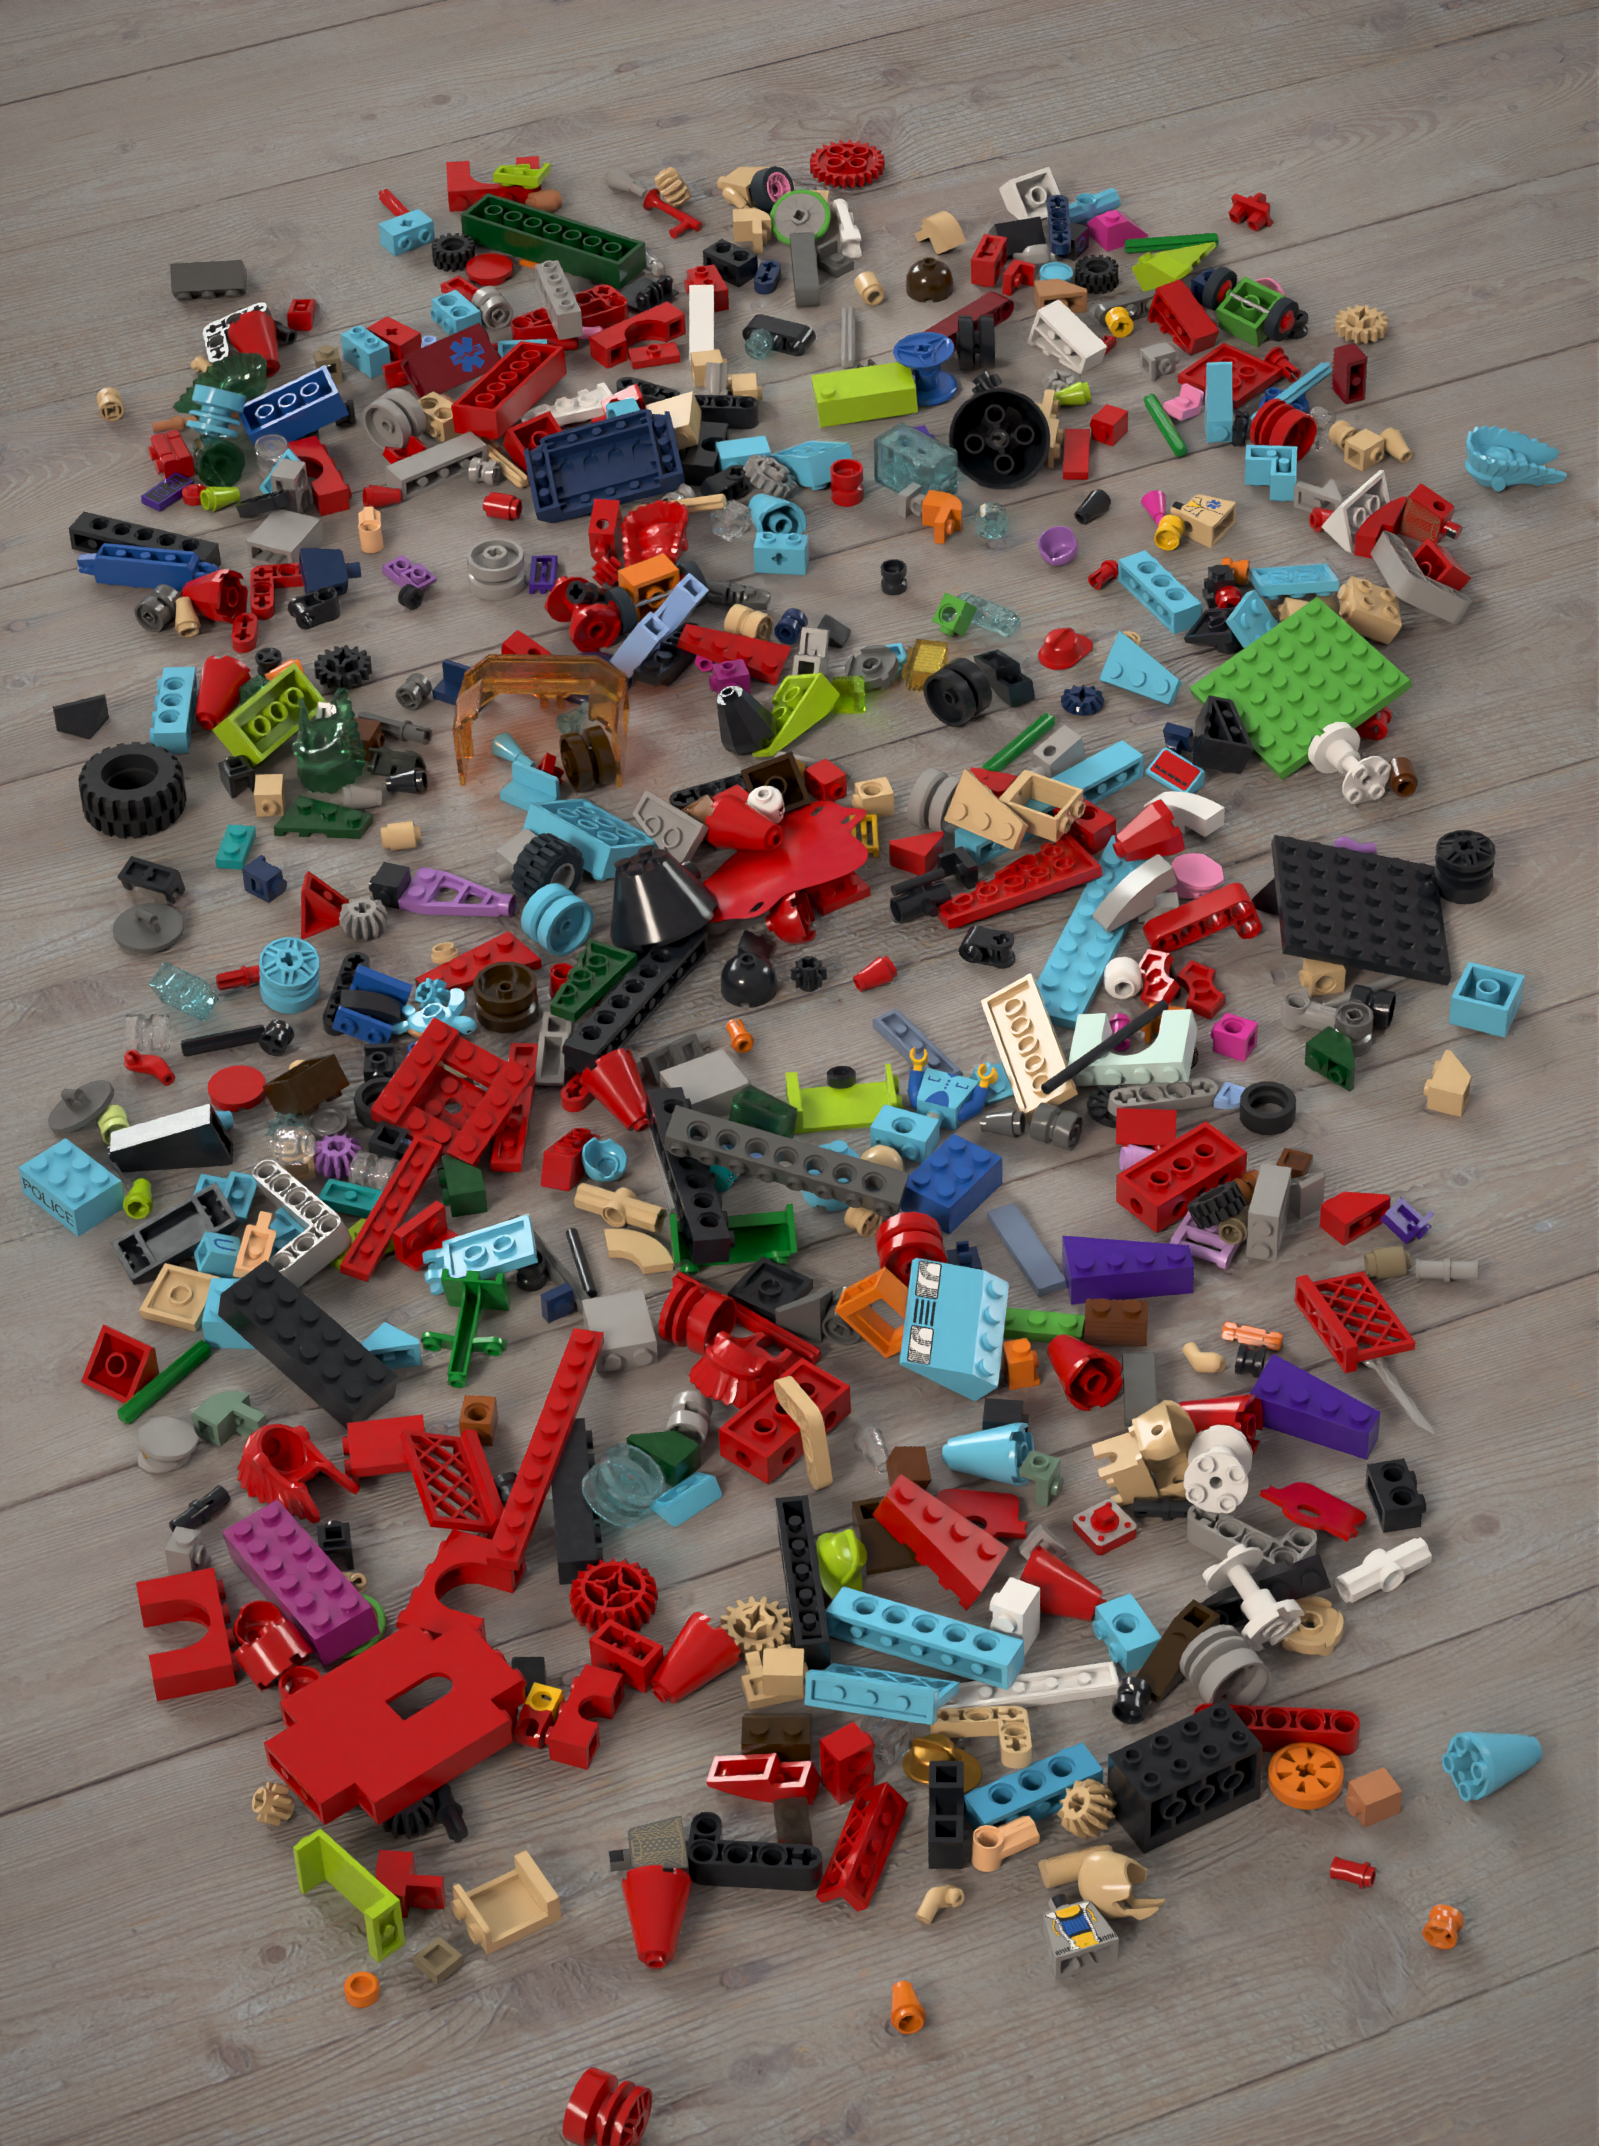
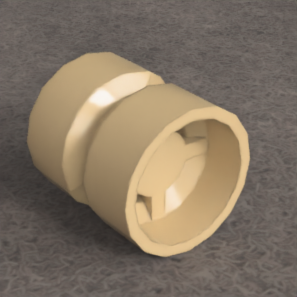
(748, 623)

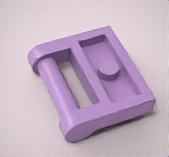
(1207, 1236)

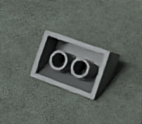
(208, 279)

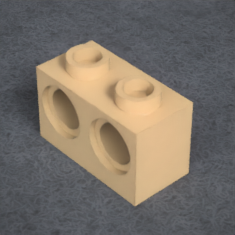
(438, 417)

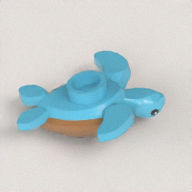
(418, 1021)

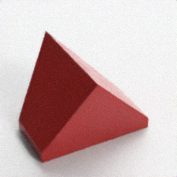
(319, 906)

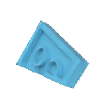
(1138, 672)

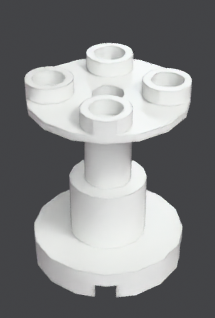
(1338, 752)
(1218, 1469)
(1267, 1617)

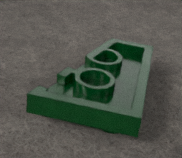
(316, 816)

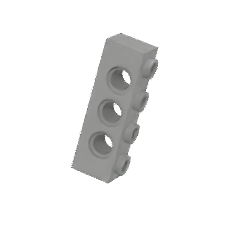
(558, 300)

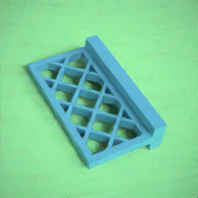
(878, 1693)

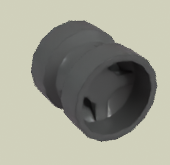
(413, 691)

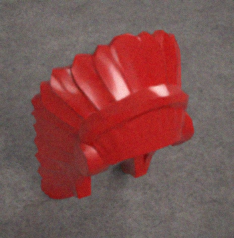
(655, 531)
(739, 1368)
(279, 1463)

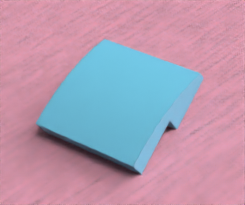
(237, 1189)

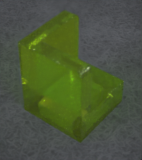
(851, 694)

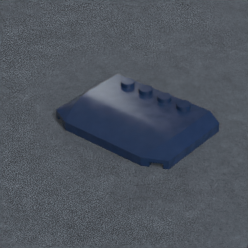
(606, 460)

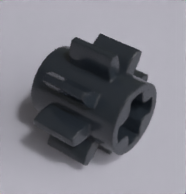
(986, 381)
(808, 973)

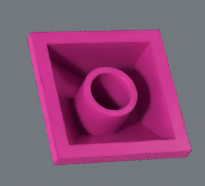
(1113, 229)

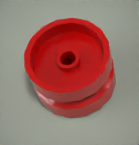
(906, 1238)

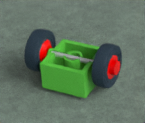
(1249, 308)

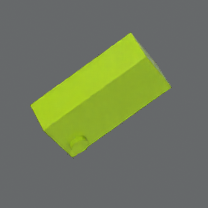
(864, 394)
(268, 716)

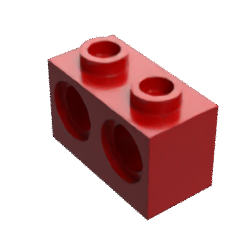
(989, 260)
(847, 1762)

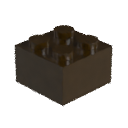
(307, 1086)

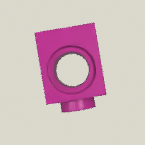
(1234, 1036)

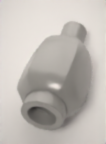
(1037, 255)

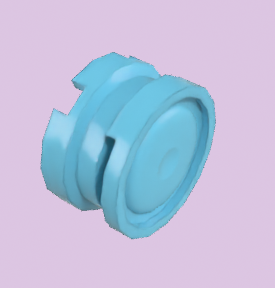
(1056, 270)

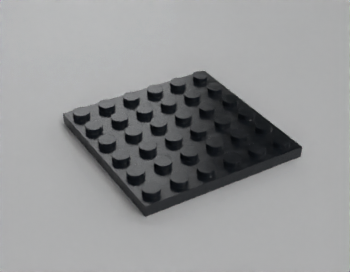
(1360, 910)

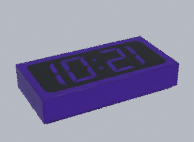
(166, 492)

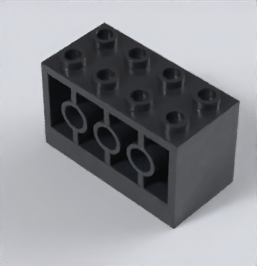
(1184, 1776)

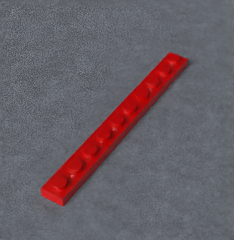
(545, 1450)

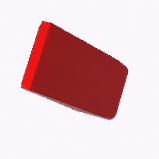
(301, 314)

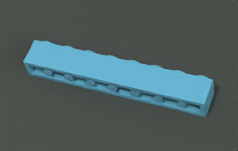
(1097, 777)

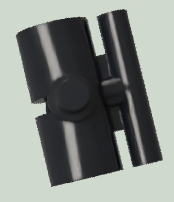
(919, 896)

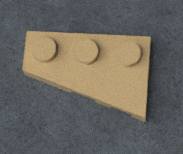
(982, 813)

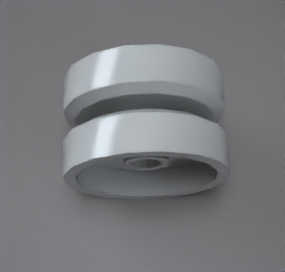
(394, 419)
(496, 569)
(931, 801)

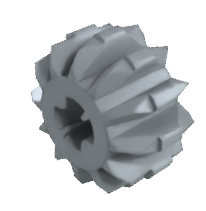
(363, 918)

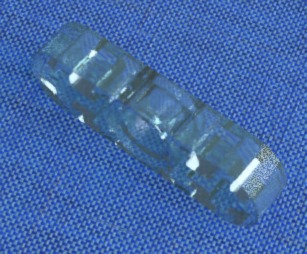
(1001, 619)

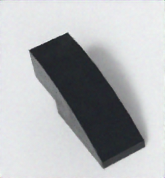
(1006, 677)

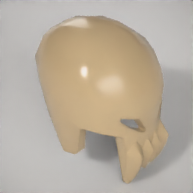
(1108, 1881)

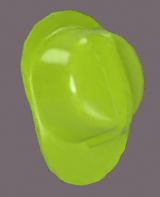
(840, 1561)

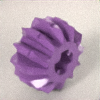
(335, 1155)

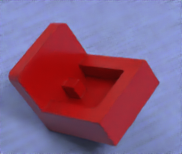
(396, 454)

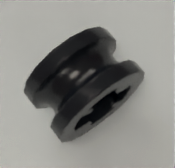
(410, 596)

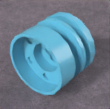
(216, 411)
(289, 975)

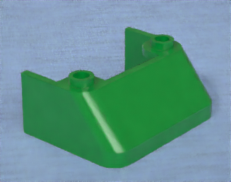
(754, 1234)

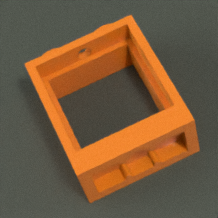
(855, 1310)

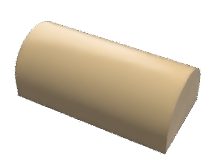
(1065, 1867)

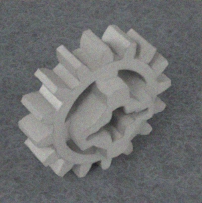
(770, 476)

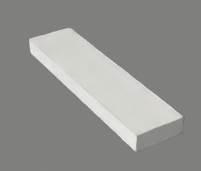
(701, 318)

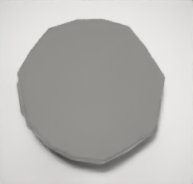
(165, 1444)

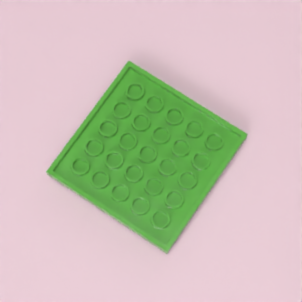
(1300, 681)

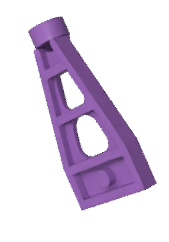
(427, 884)

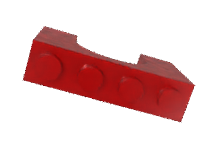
(465, 191)
(457, 1563)
(205, 1664)

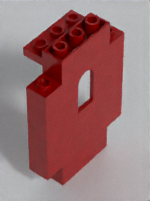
(355, 1750)

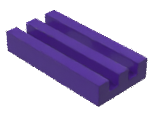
(543, 585)

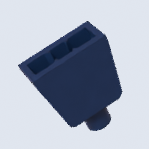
(326, 569)

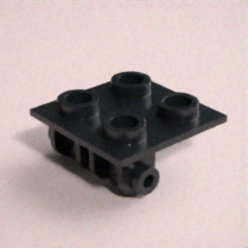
(647, 294)

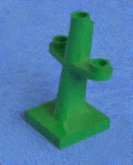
(472, 1297)

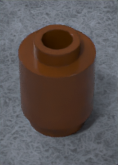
(1402, 777)

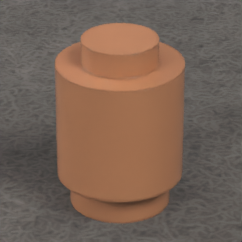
(545, 200)

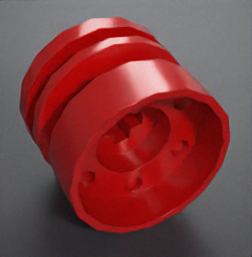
(1283, 425)
(695, 1316)
(606, 2112)

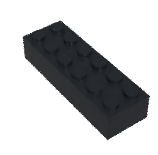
(307, 1345)

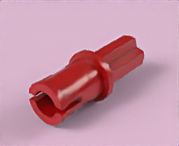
(238, 978)

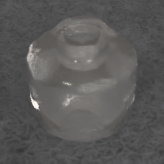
(293, 1145)

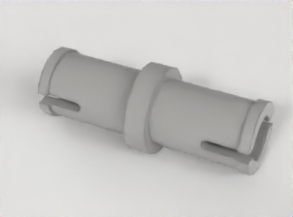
(1447, 1269)

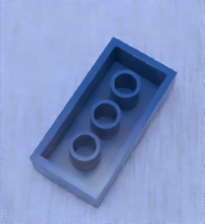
(295, 408)

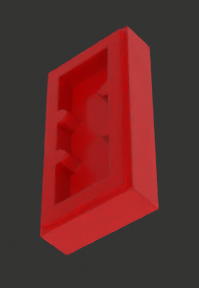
(461, 285)
(653, 355)

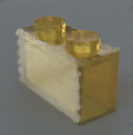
(923, 661)

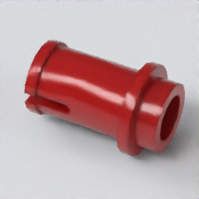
(1107, 571)
(1353, 1872)

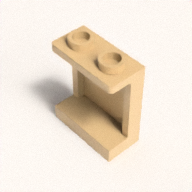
(507, 1905)

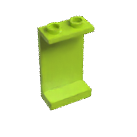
(841, 1108)
(323, 1859)

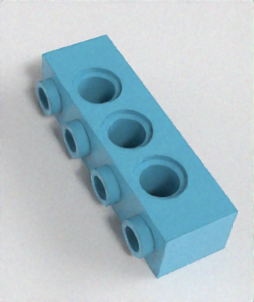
(1159, 591)
(174, 709)

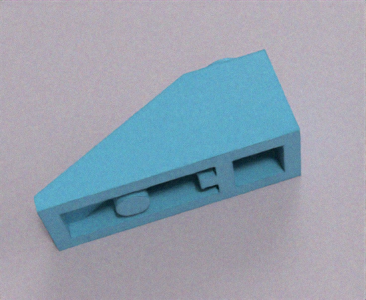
(1218, 402)

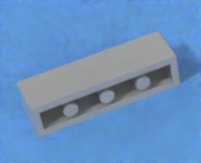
(435, 465)

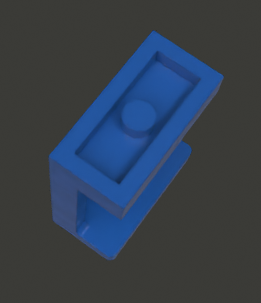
(362, 1025)

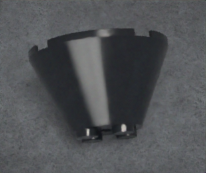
(995, 458)
(657, 900)

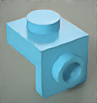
(1001, 1089)

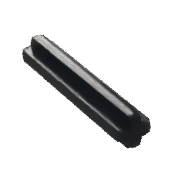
(222, 1040)

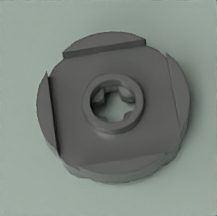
(881, 674)

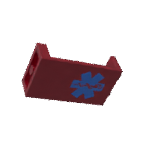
(450, 361)

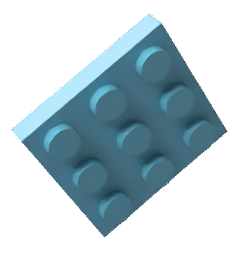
(1294, 581)

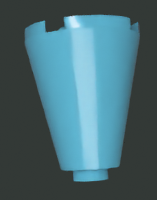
(776, 515)
(991, 1453)

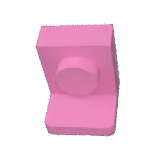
(1185, 405)

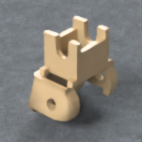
(1155, 1444)

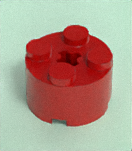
(273, 1653)

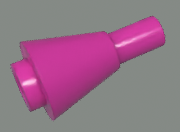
(1155, 504)

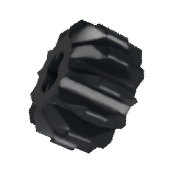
(413, 1818)

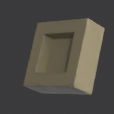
(438, 1960)

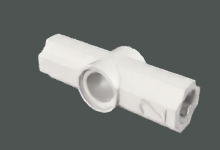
(1383, 1570)

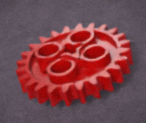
(847, 164)

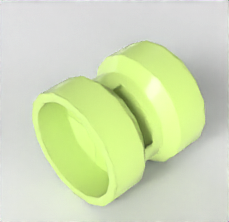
(111, 1120)

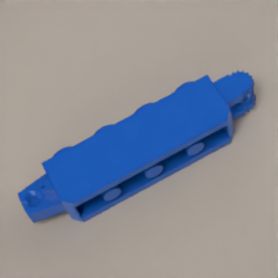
(143, 566)

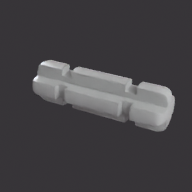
(654, 263)

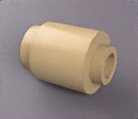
(869, 288)
(400, 836)

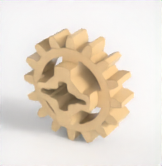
(1361, 324)
(757, 1625)

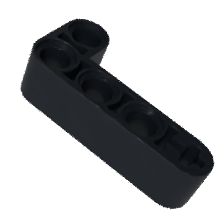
(749, 1862)

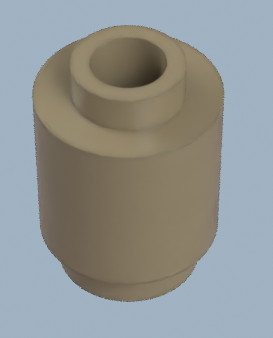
(1387, 1262)

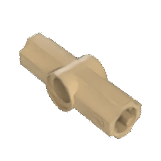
(620, 1207)

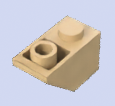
(1449, 1087)

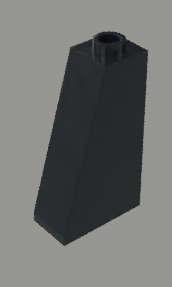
(173, 1142)

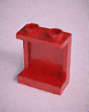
(377, 1446)

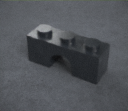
(703, 459)
(946, 1815)

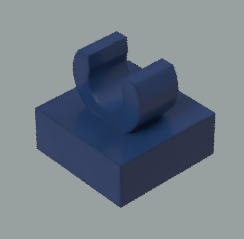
(1178, 738)
(964, 1256)

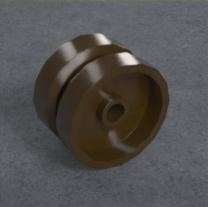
(587, 758)
(506, 997)

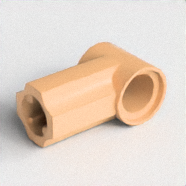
(370, 530)
(996, 1843)

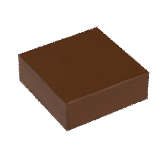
(1298, 1161)

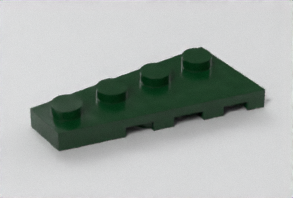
(592, 978)

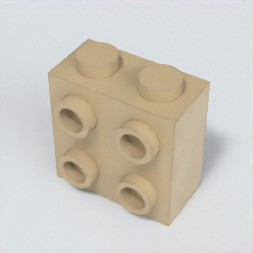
(1370, 609)

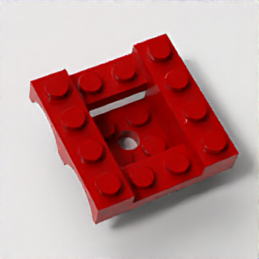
(423, 1089)

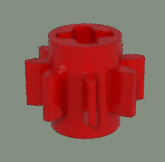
(606, 570)

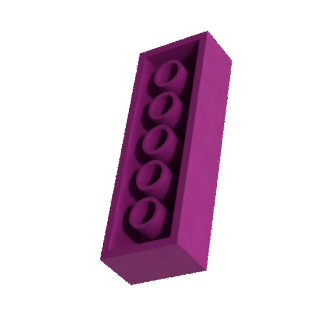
(301, 1582)

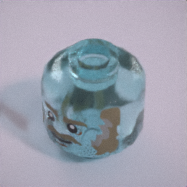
(991, 520)

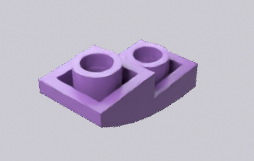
(404, 572)

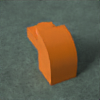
(943, 513)

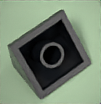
(1020, 234)

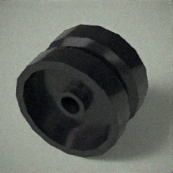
(976, 341)
(957, 692)

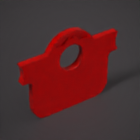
(993, 1509)
(1334, 1514)

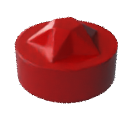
(192, 493)

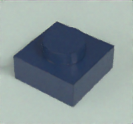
(557, 1302)

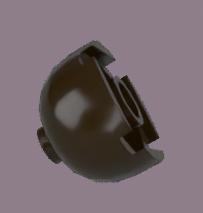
(929, 280)

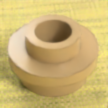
(444, 953)

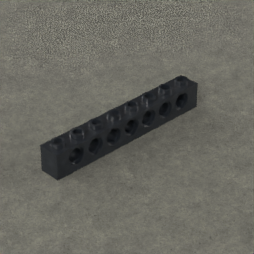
(634, 1001)
(690, 1185)

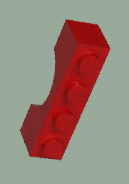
(658, 323)
(328, 490)

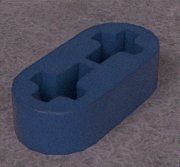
(767, 277)

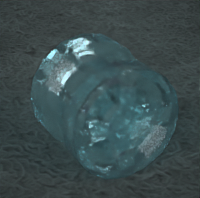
(759, 344)

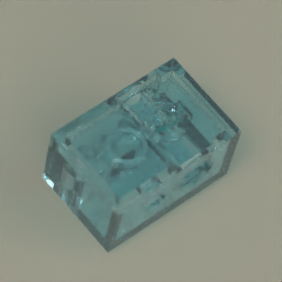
(911, 456)

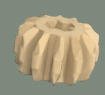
(672, 187)
(1087, 1808)

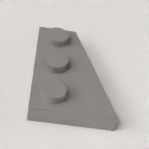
(669, 826)

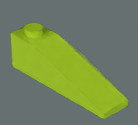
(797, 707)

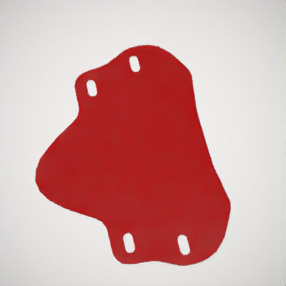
(810, 854)

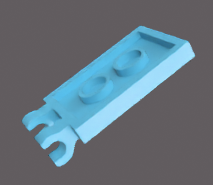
(487, 1250)

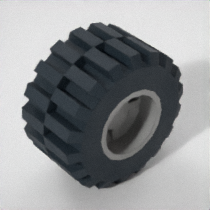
(546, 862)

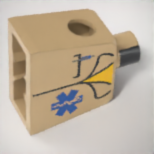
(1205, 518)

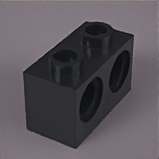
(732, 262)
(1394, 1495)

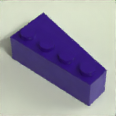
(1124, 1269)
(1315, 1410)

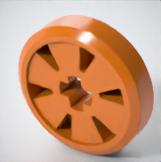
(1314, 1790)

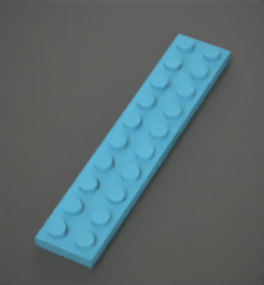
(1084, 947)

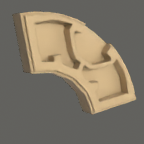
(638, 1248)

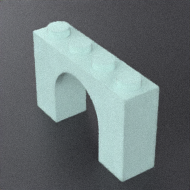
(1164, 1061)

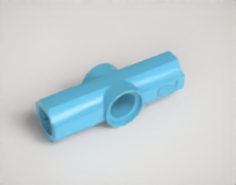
(1090, 205)

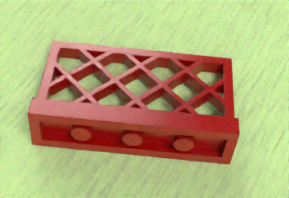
(1331, 1324)
(475, 1481)

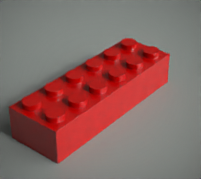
(509, 389)

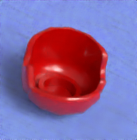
(253, 1618)

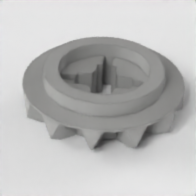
(1057, 380)

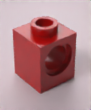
(825, 781)

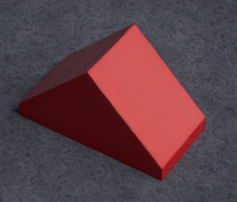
(916, 853)

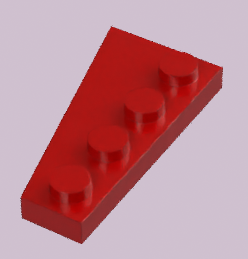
(761, 657)

